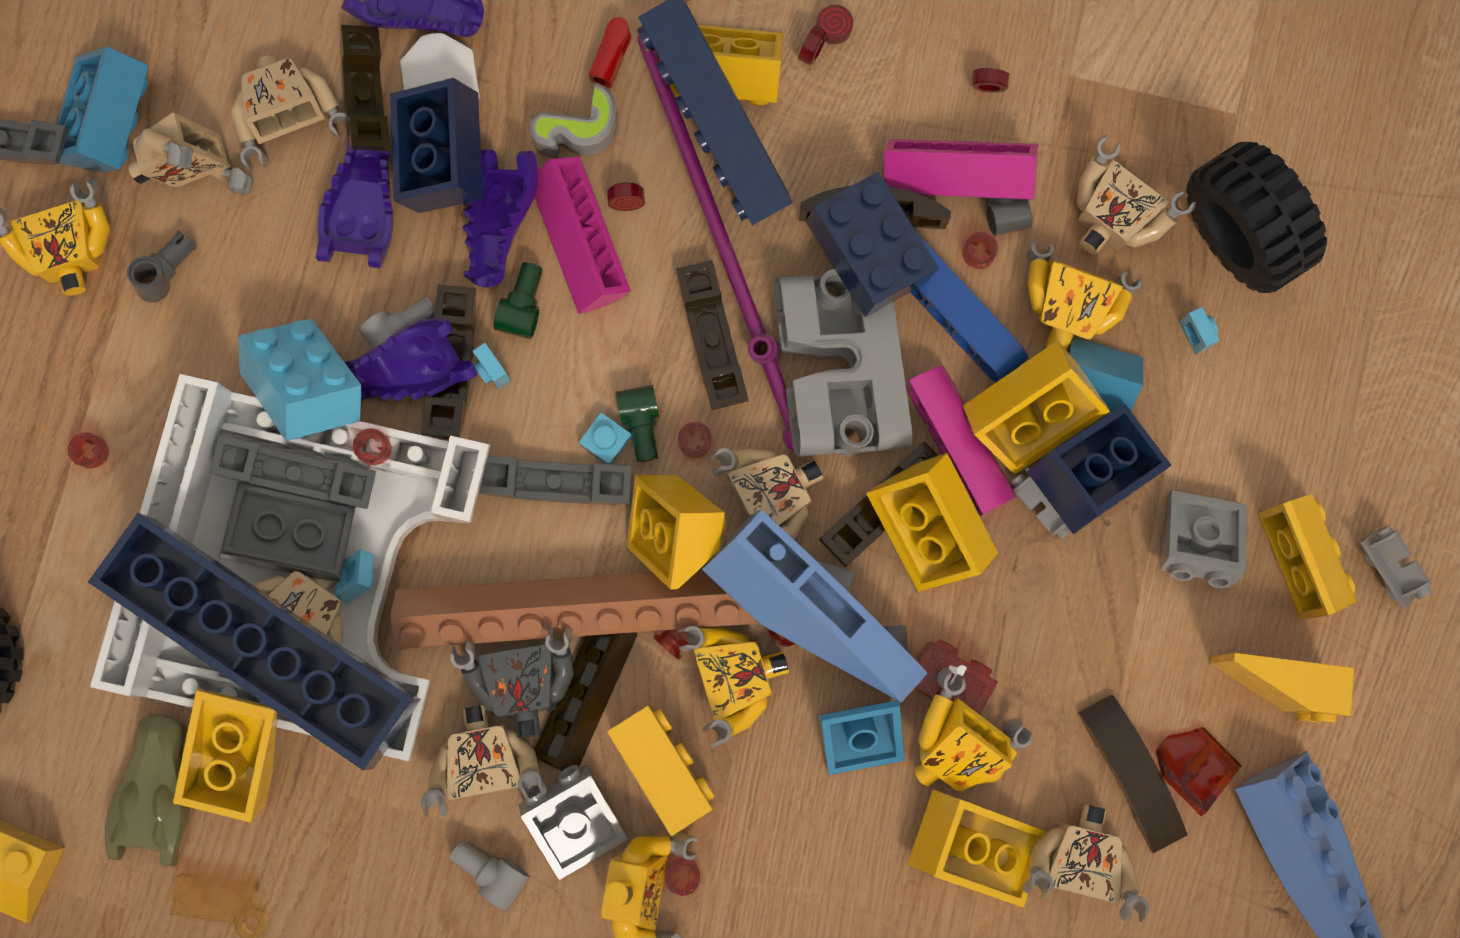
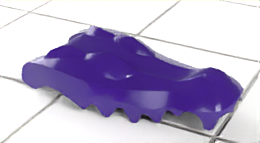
(450, 16)
(357, 208)
(498, 215)
(411, 363)

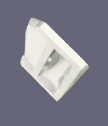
(437, 59)

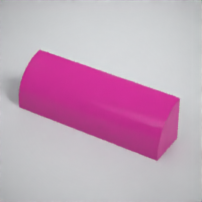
(962, 168)
(579, 235)
(948, 424)

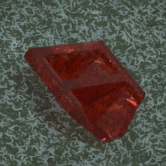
(1196, 767)

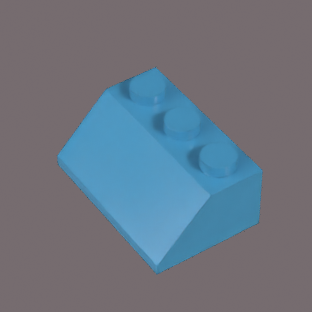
(101, 109)

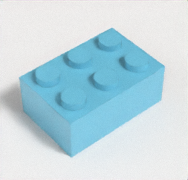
(299, 379)

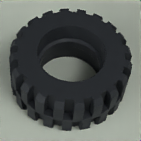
(1257, 216)

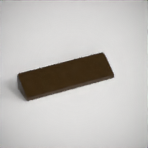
(579, 712)

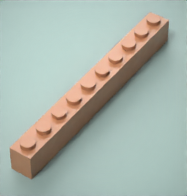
(579, 603)

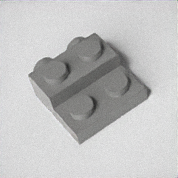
(1204, 539)
(572, 820)

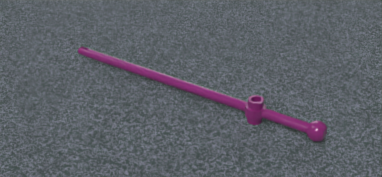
(722, 243)

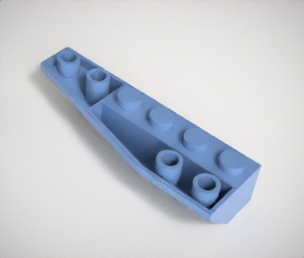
(808, 606)
(1309, 847)

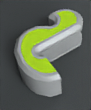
(579, 134)

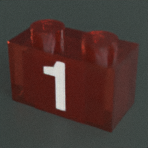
(976, 675)

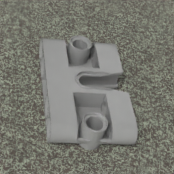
(862, 398)

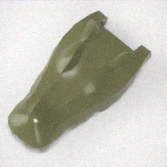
(143, 804)

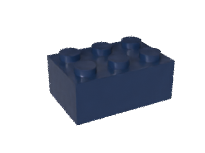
(436, 146)
(871, 244)
(1098, 468)

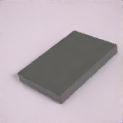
(287, 532)

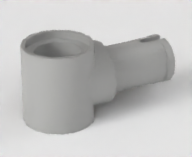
(383, 324)
(498, 879)

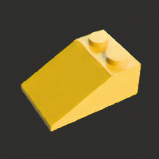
(1299, 687)
(227, 756)
(974, 848)

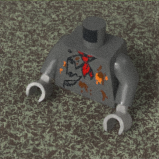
(519, 680)

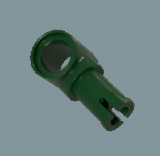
(518, 311)
(638, 412)

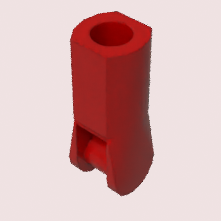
(610, 52)

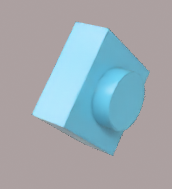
(1199, 330)
(489, 367)
(605, 439)
(356, 576)

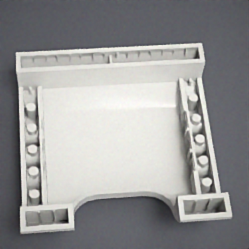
(416, 485)

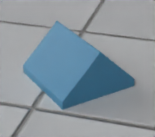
(1111, 371)
(862, 737)

